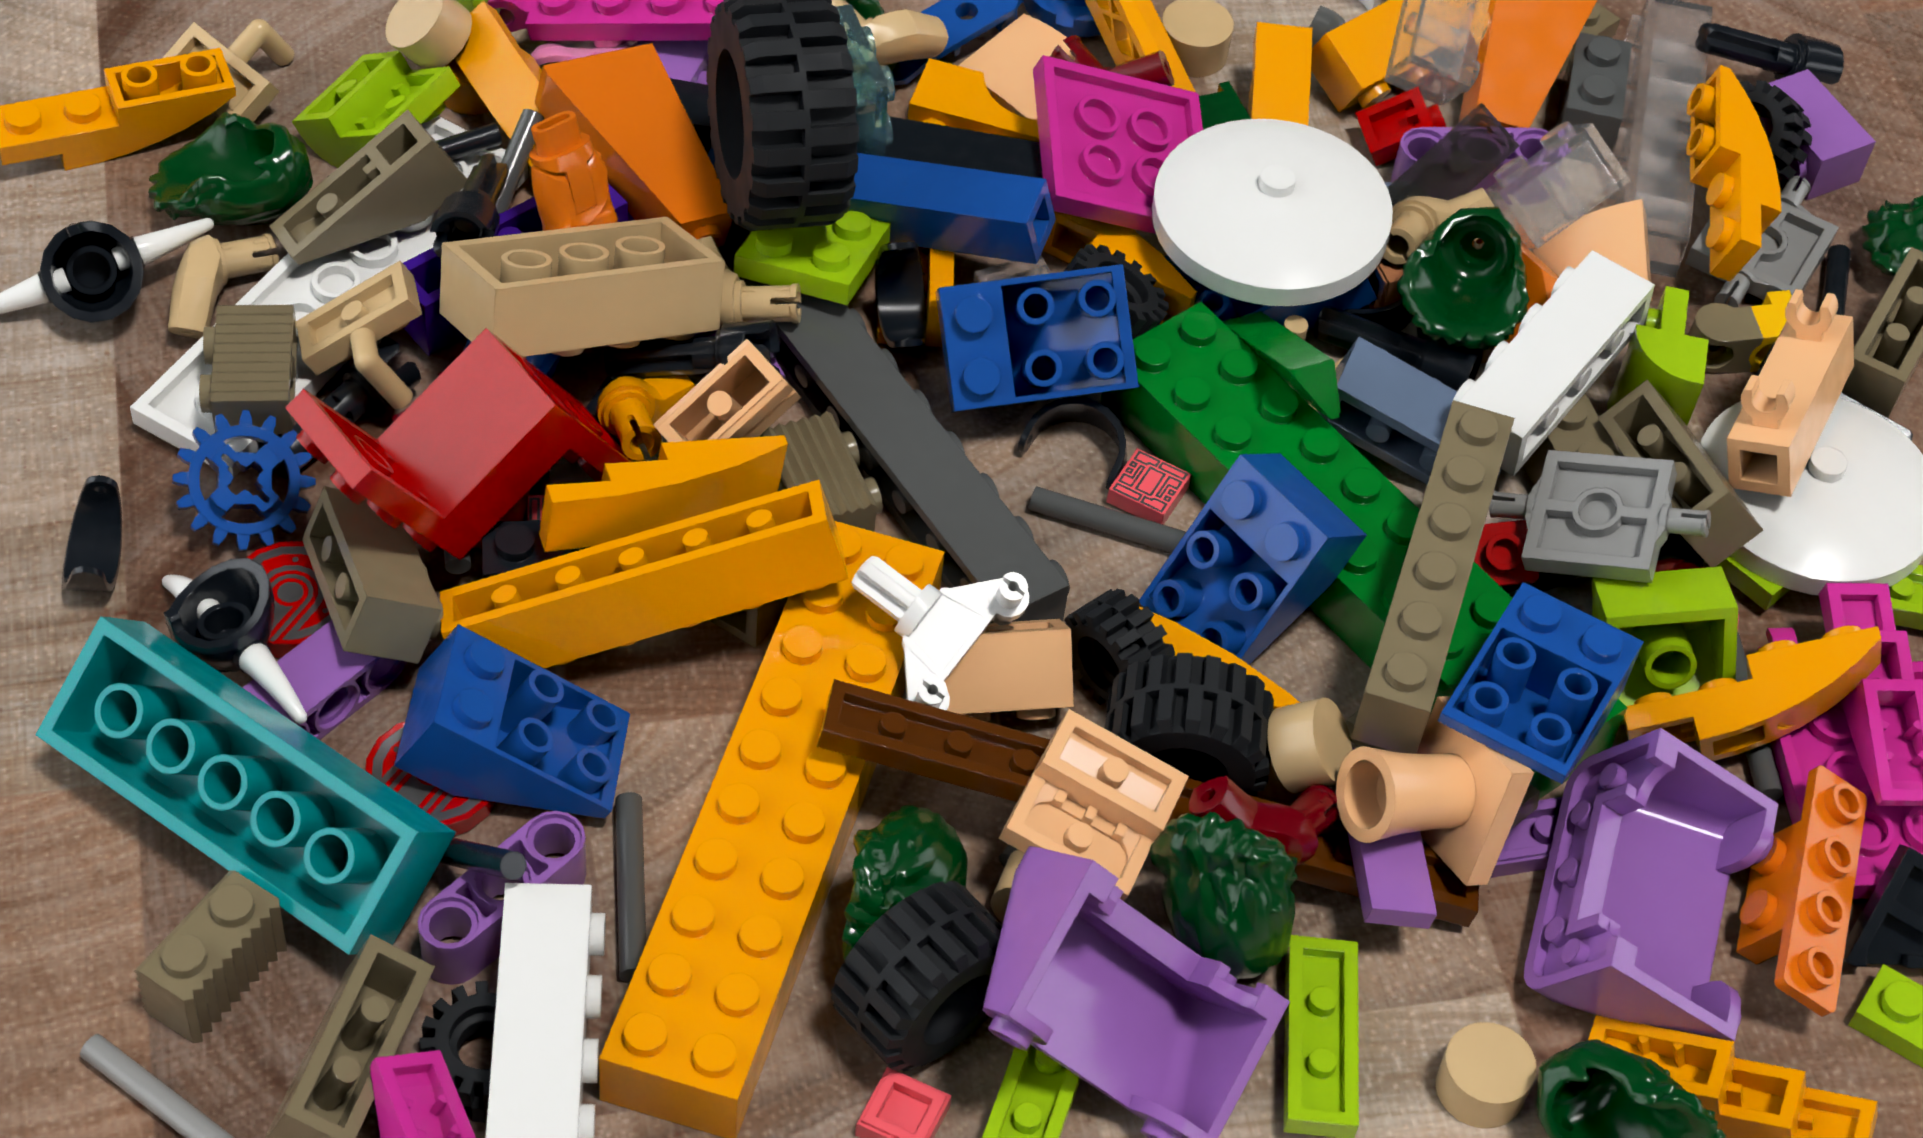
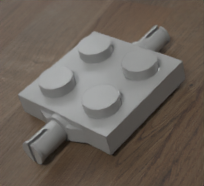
(1788, 253)
(1599, 515)

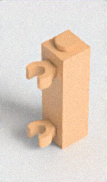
(1791, 398)

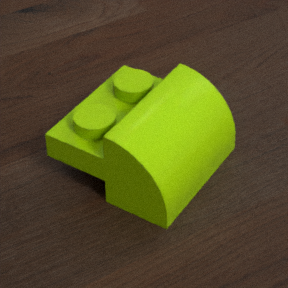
(370, 99)
(1665, 356)

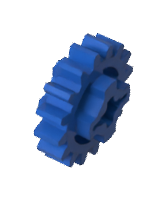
(265, 461)

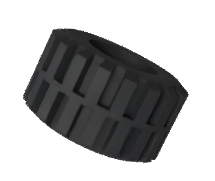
(1195, 717)
(920, 976)

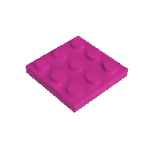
(1107, 139)

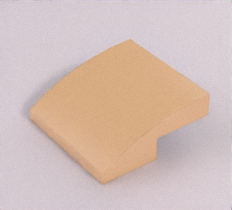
(1010, 61)
(1613, 232)
(1095, 800)

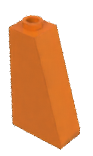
(1523, 56)
(642, 134)

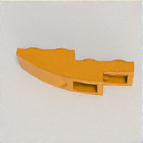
(131, 112)
(1737, 168)
(1783, 692)

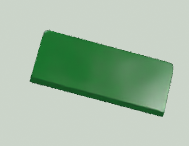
(1293, 359)

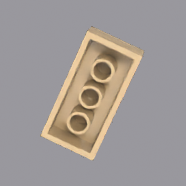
(583, 286)

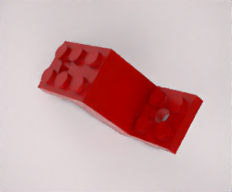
(459, 447)

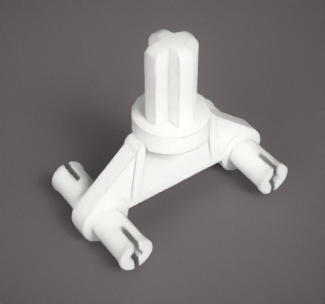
(937, 623)

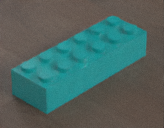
(244, 784)

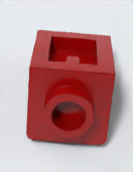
(1390, 119)
(1501, 553)

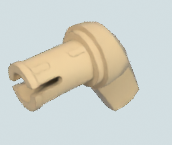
(904, 35)
(1419, 215)
(205, 271)
(755, 303)

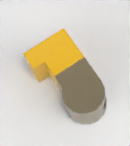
(1740, 334)

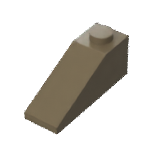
(377, 191)

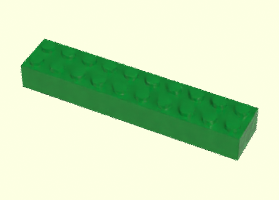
(1214, 398)

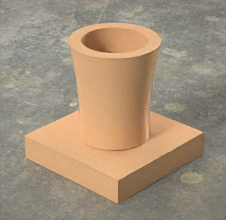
(1449, 791)

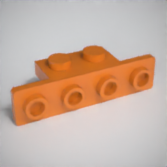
(1804, 893)

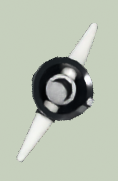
(96, 269)
(228, 622)

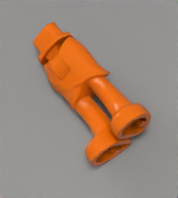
(568, 175)

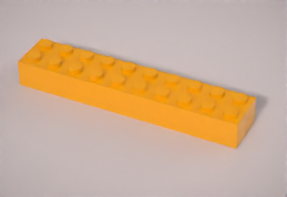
(758, 860)

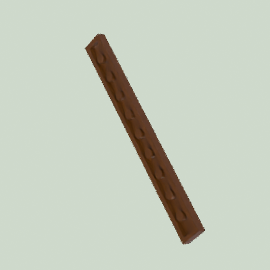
(1003, 759)

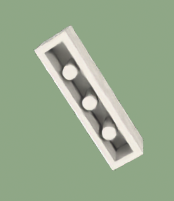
(1559, 352)
(544, 1013)

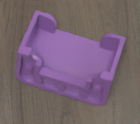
(1643, 886)
(1124, 999)

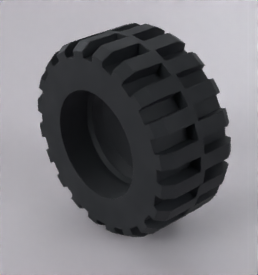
(782, 112)

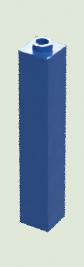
(954, 207)

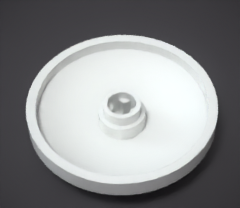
(1271, 212)
(1850, 513)

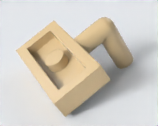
(252, 89)
(354, 323)

